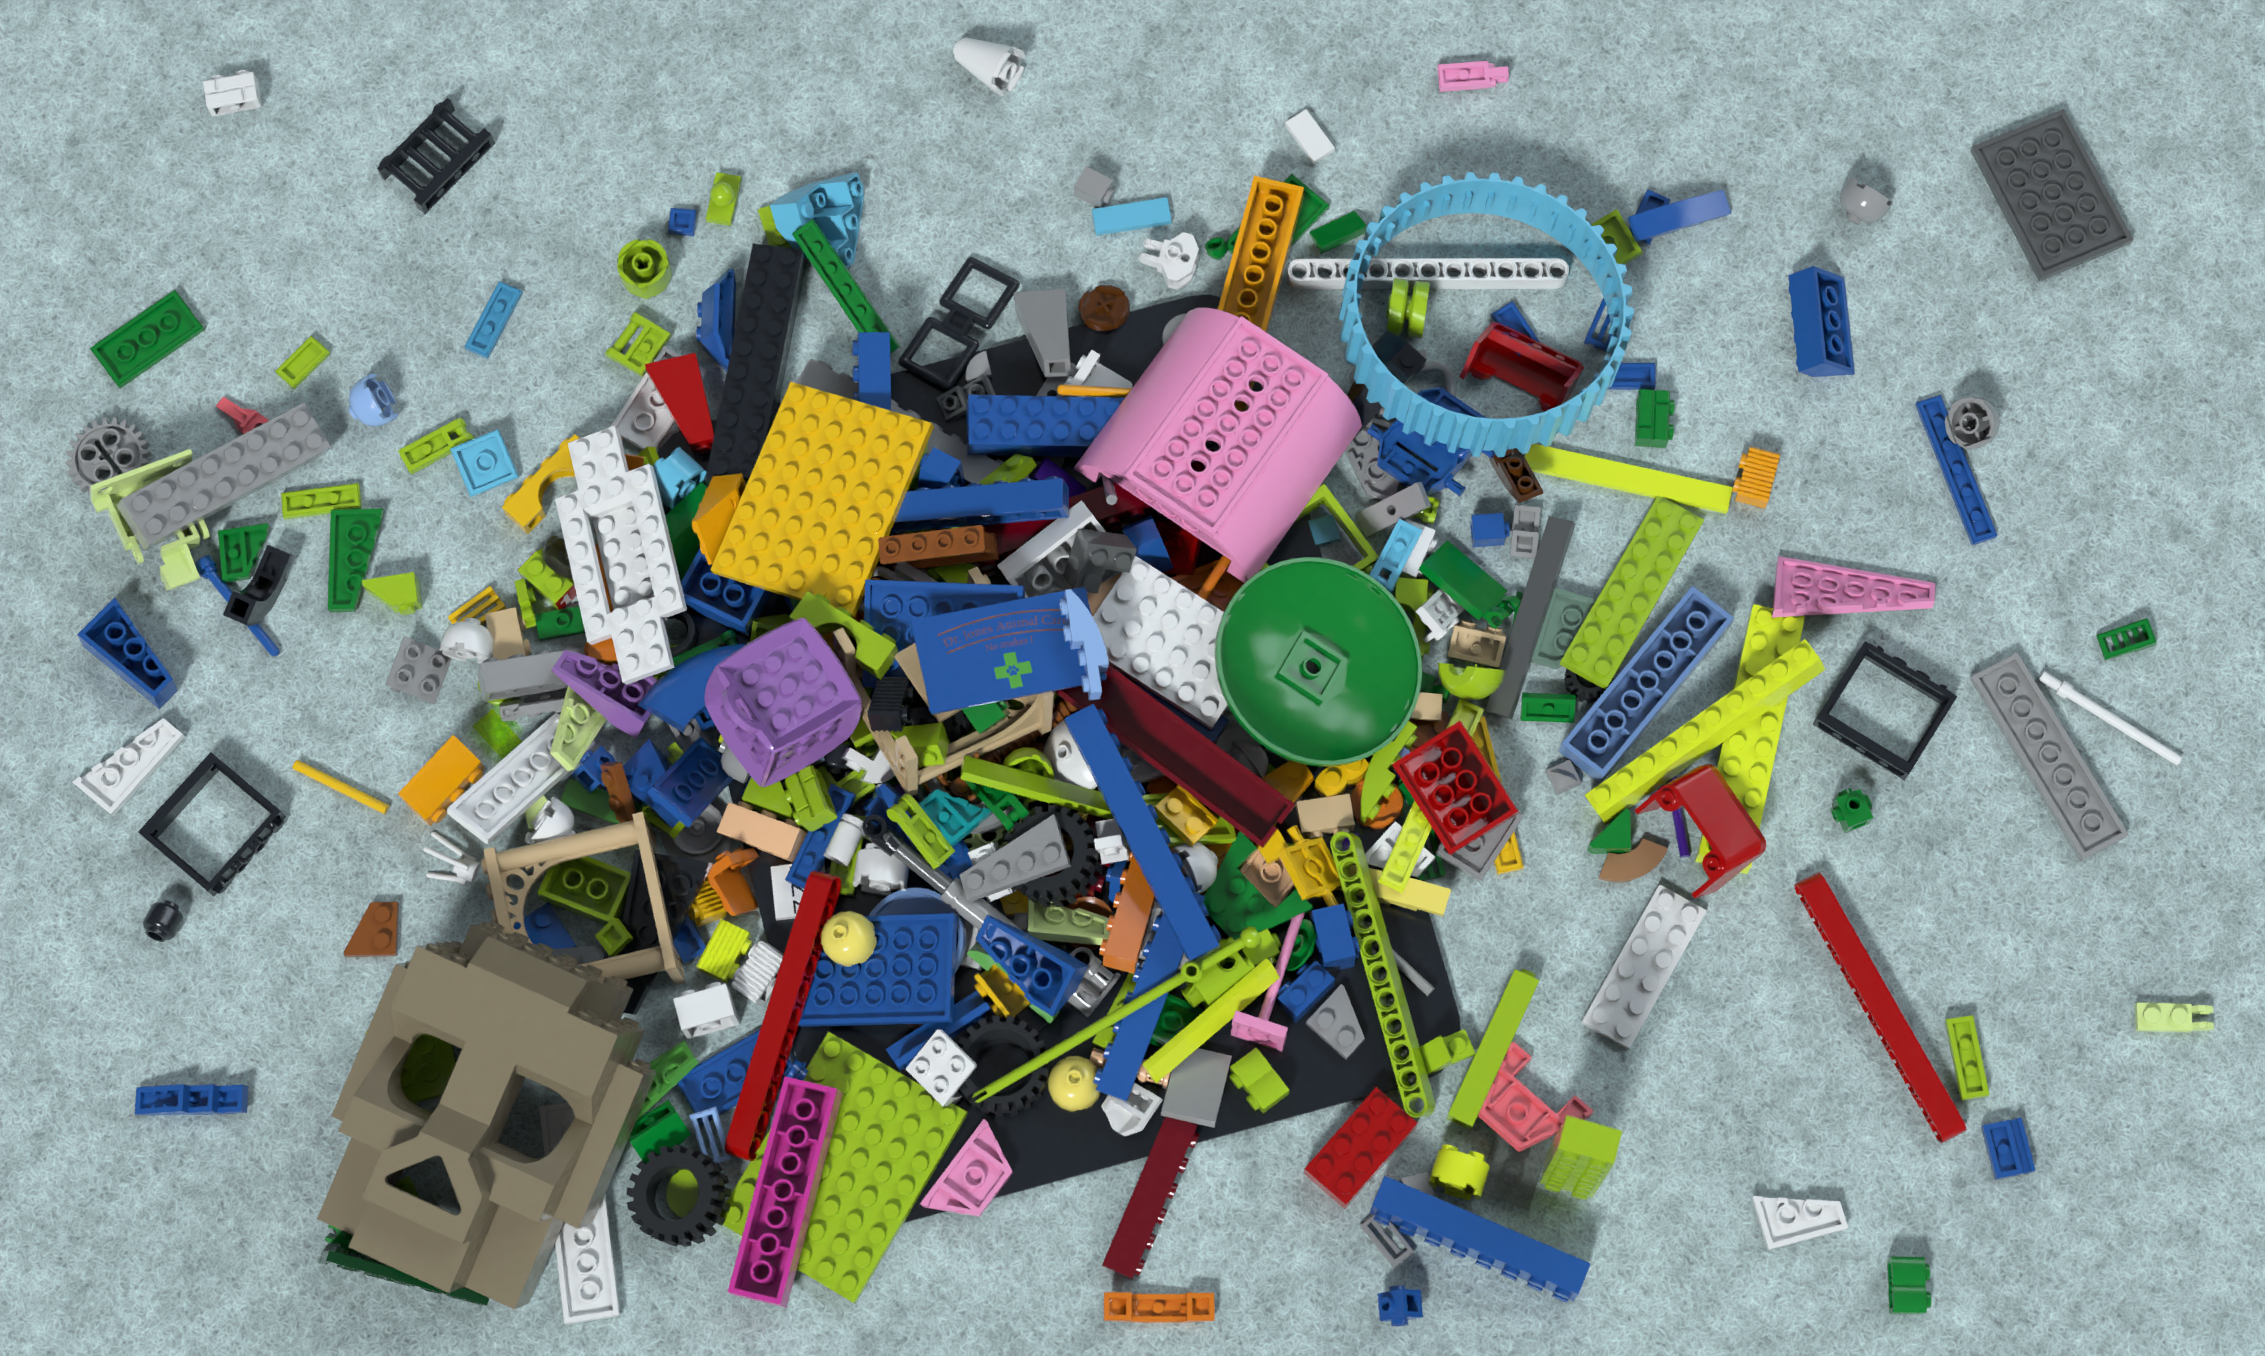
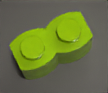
(1258, 1080)

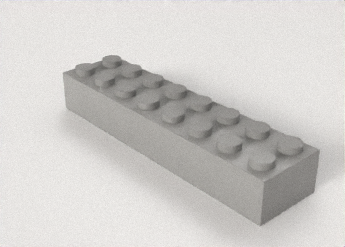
(223, 476)

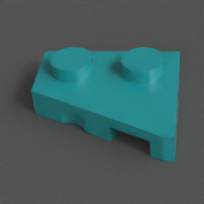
(952, 815)

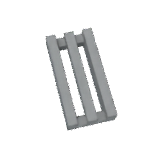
(1401, 1256)

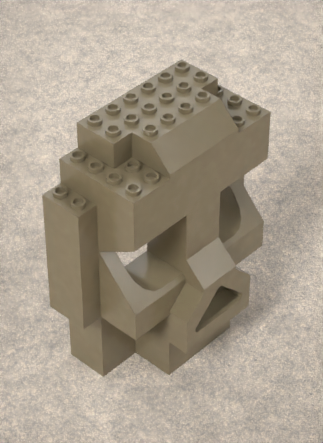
(515, 1018)

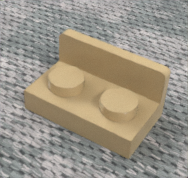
(1477, 643)

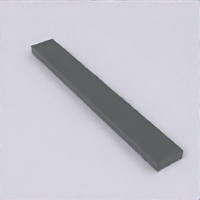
(1531, 616)

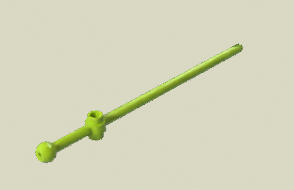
(1248, 938)

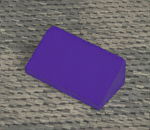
(1048, 468)

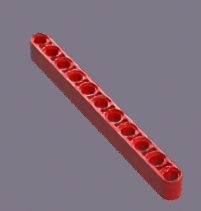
(1881, 1007)
(782, 1016)

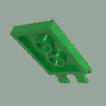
(1468, 585)

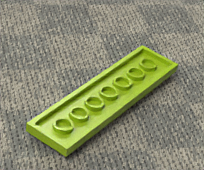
(1631, 592)

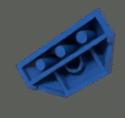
(718, 318)

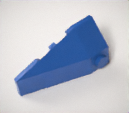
(1038, 968)

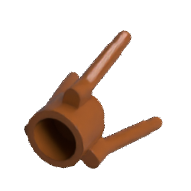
(958, 787)

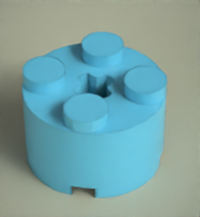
(677, 476)

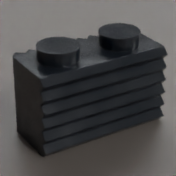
(891, 704)

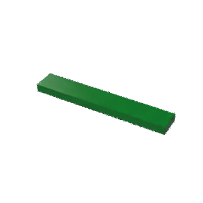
(840, 281)

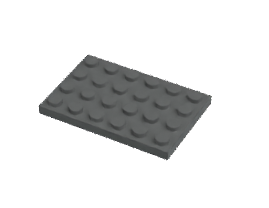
(2051, 195)

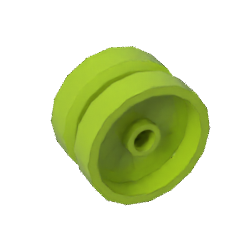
(1408, 308)

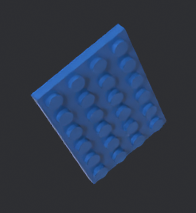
(895, 603)
(900, 983)

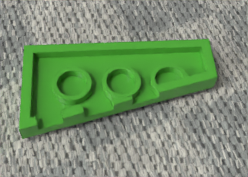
(670, 1070)

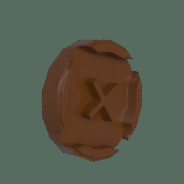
(1104, 308)

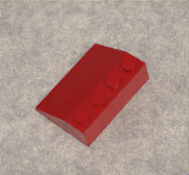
(1455, 788)

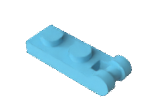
(1396, 553)

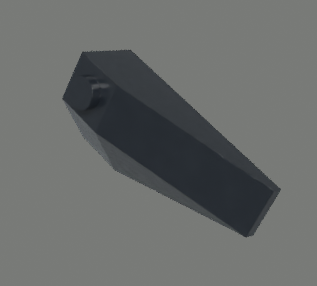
(1401, 361)

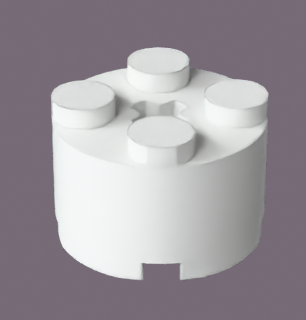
(879, 872)

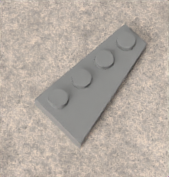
(1020, 861)

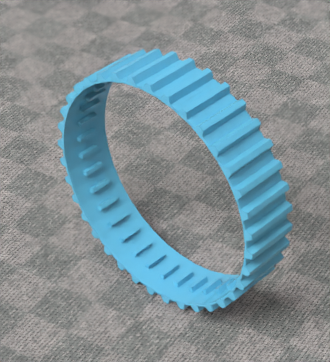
(1515, 202)

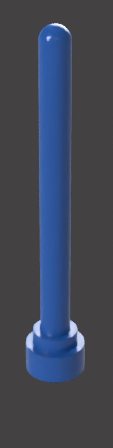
(207, 569)

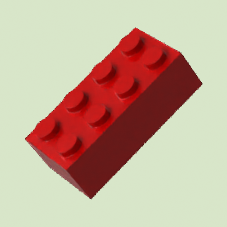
(1360, 1148)

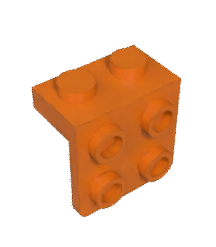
(730, 883)

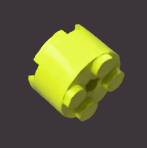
(1459, 1172)

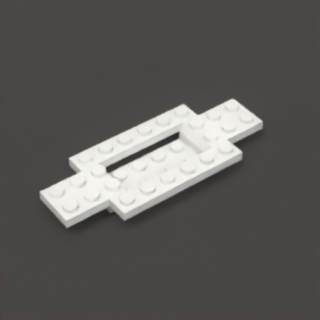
(633, 553)

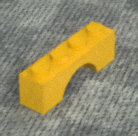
(526, 504)

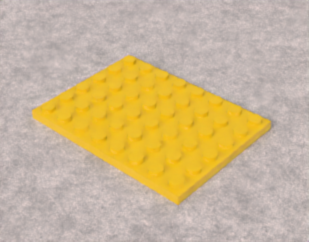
(822, 497)

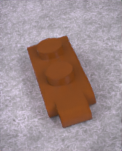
(618, 789)

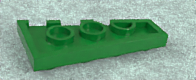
(350, 552)

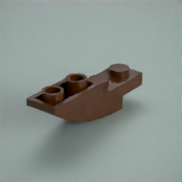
(1516, 475)

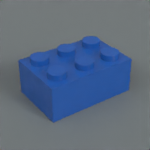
(722, 598)

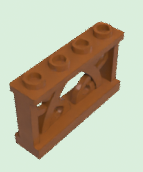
(939, 548)

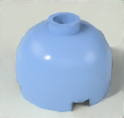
(368, 399)

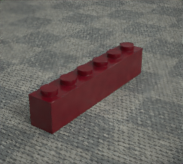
(1149, 1197)

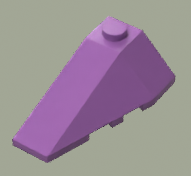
(605, 691)

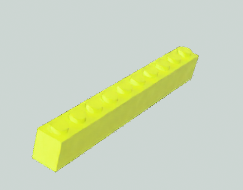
(1705, 731)

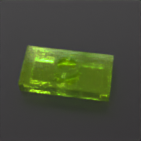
(497, 734)

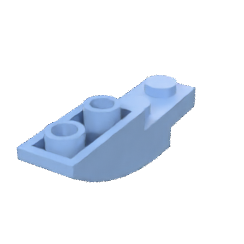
(1084, 634)

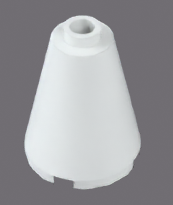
(991, 63)

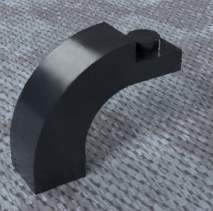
(263, 590)

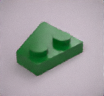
(241, 550)

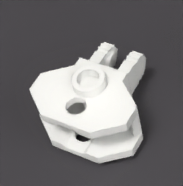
(1176, 259)

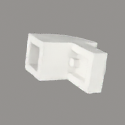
(875, 769)
(1111, 842)

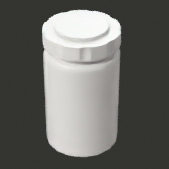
(844, 840)

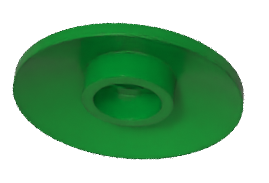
(1303, 945)

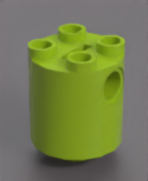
(1216, 979)

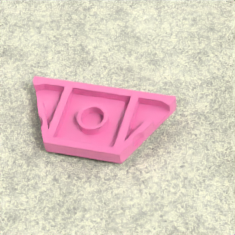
(971, 1177)

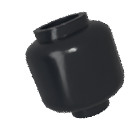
(834, 760)
(162, 921)

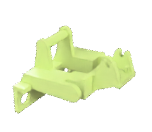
(178, 562)

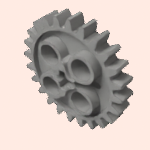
(128, 444)

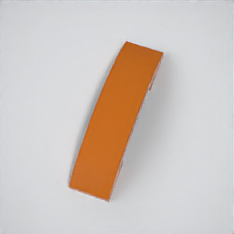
(1158, 1307)

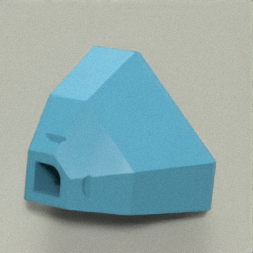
(833, 205)

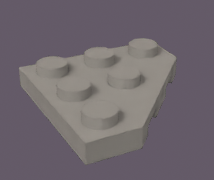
(1363, 458)

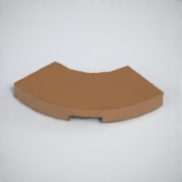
(1634, 863)

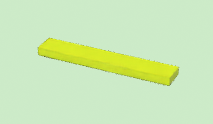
(1211, 1020)

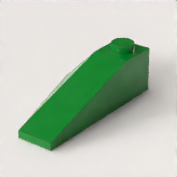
(679, 523)

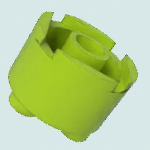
(656, 271)

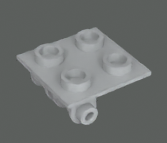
(418, 670)

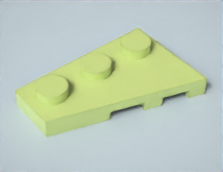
(575, 730)

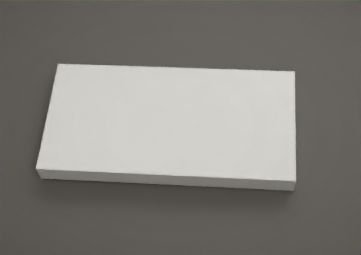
(644, 417)

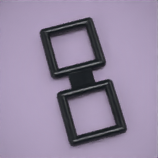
(958, 323)

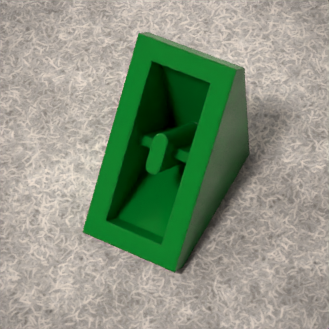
(1615, 837)

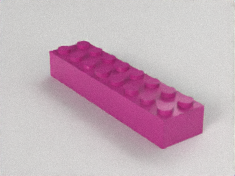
(785, 1192)

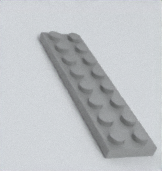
(2049, 756)

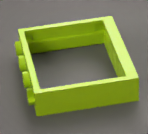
(1325, 497)

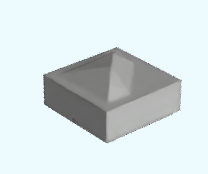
(1563, 777)

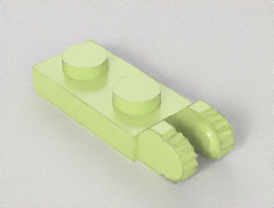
(2171, 1017)

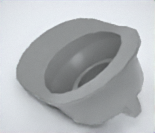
(1244, 748)

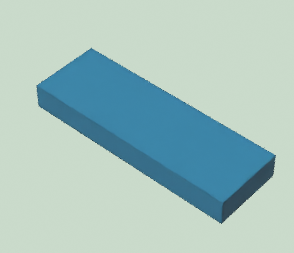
(493, 319)

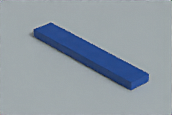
(1956, 472)

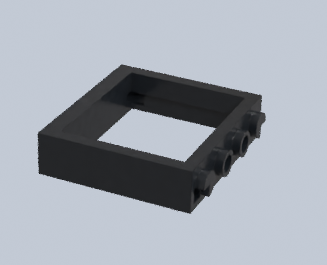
(1866, 746)
(184, 795)

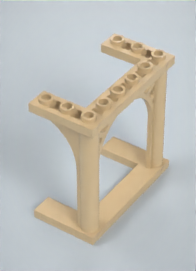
(900, 754)
(503, 864)

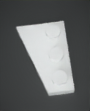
(1794, 1220)

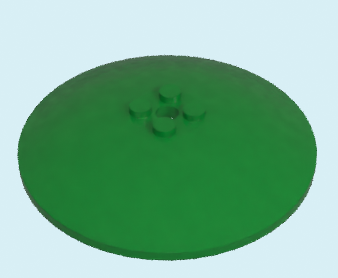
(1353, 635)

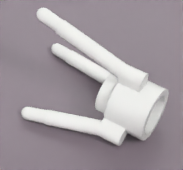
(464, 868)

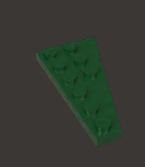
(371, 1268)

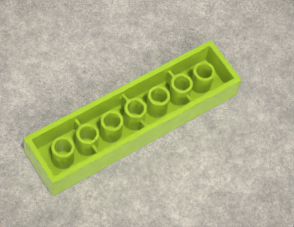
(1580, 1157)

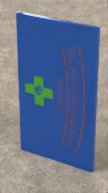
(997, 652)

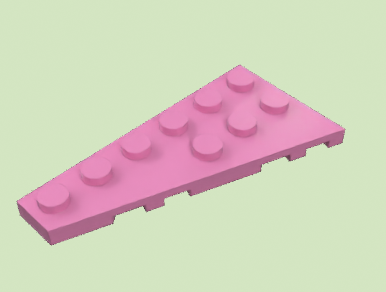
(1823, 589)

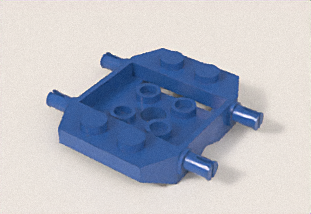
(1408, 468)

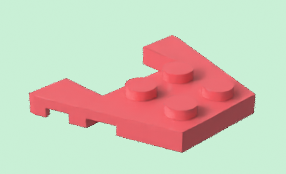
(1518, 1112)

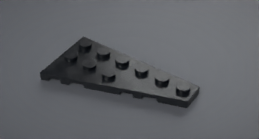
(680, 885)

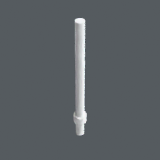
(2065, 690)

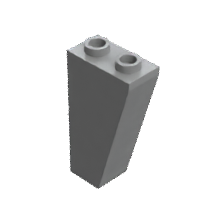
(1046, 328)

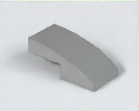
(1525, 531)

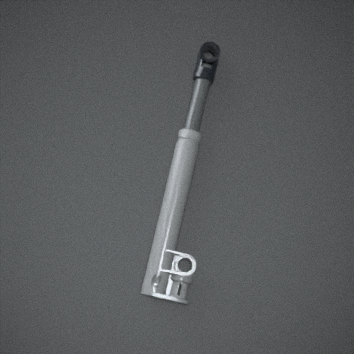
(1092, 987)

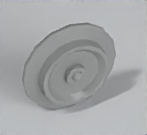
(701, 839)

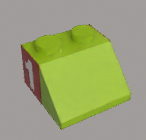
(550, 585)

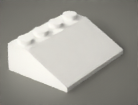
(1043, 559)

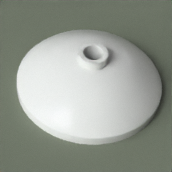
(1071, 767)

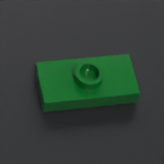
(559, 623)

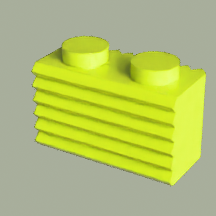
(724, 951)

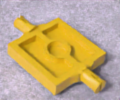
(1311, 867)

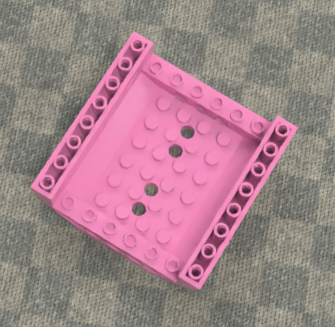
(1266, 457)

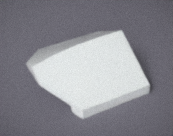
(1133, 1115)

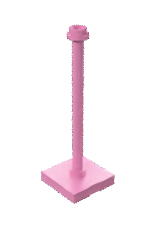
(1259, 1028)

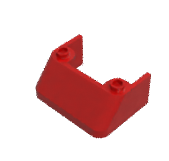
(1537, 370)
(1720, 819)

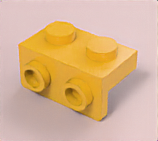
(1005, 995)

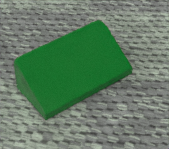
(1338, 232)

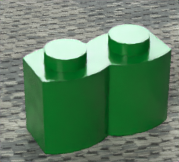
(1908, 1285)

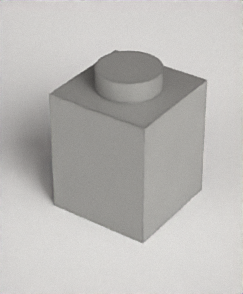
(1094, 188)

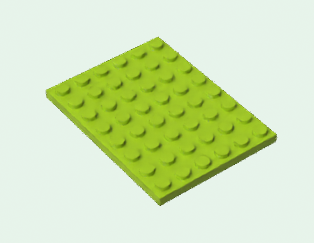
(874, 1170)

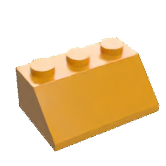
(442, 781)

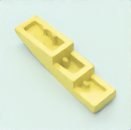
(1415, 896)

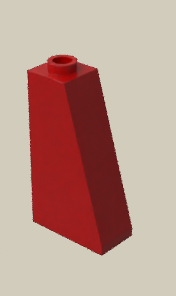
(684, 395)

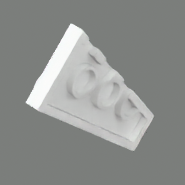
(123, 774)

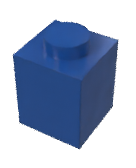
(1489, 530)

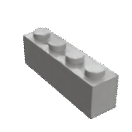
(521, 675)

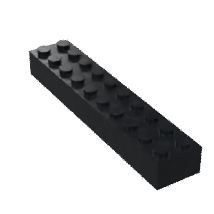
(757, 359)

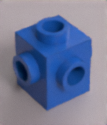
(589, 771)
(1393, 1305)

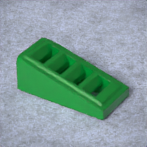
(2148, 633)

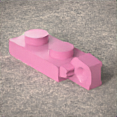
(1470, 76)

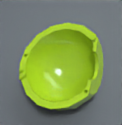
(1470, 682)

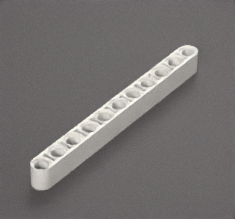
(1440, 268)

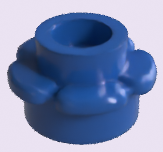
(797, 1070)

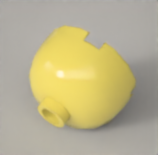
(848, 938)
(1072, 1083)

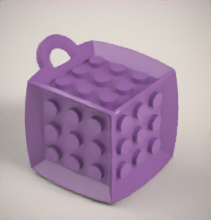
(782, 702)

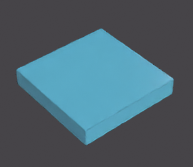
(484, 463)

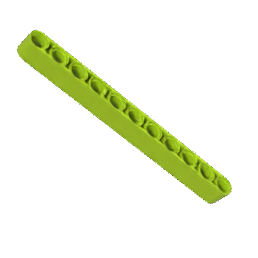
(1392, 982)

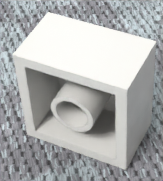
(706, 1010)

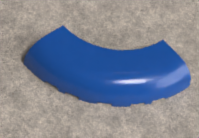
(681, 691)

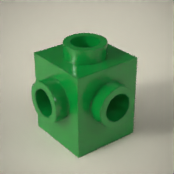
(1852, 809)

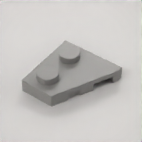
(1337, 1023)

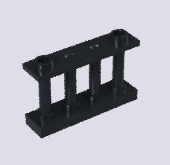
(444, 178)

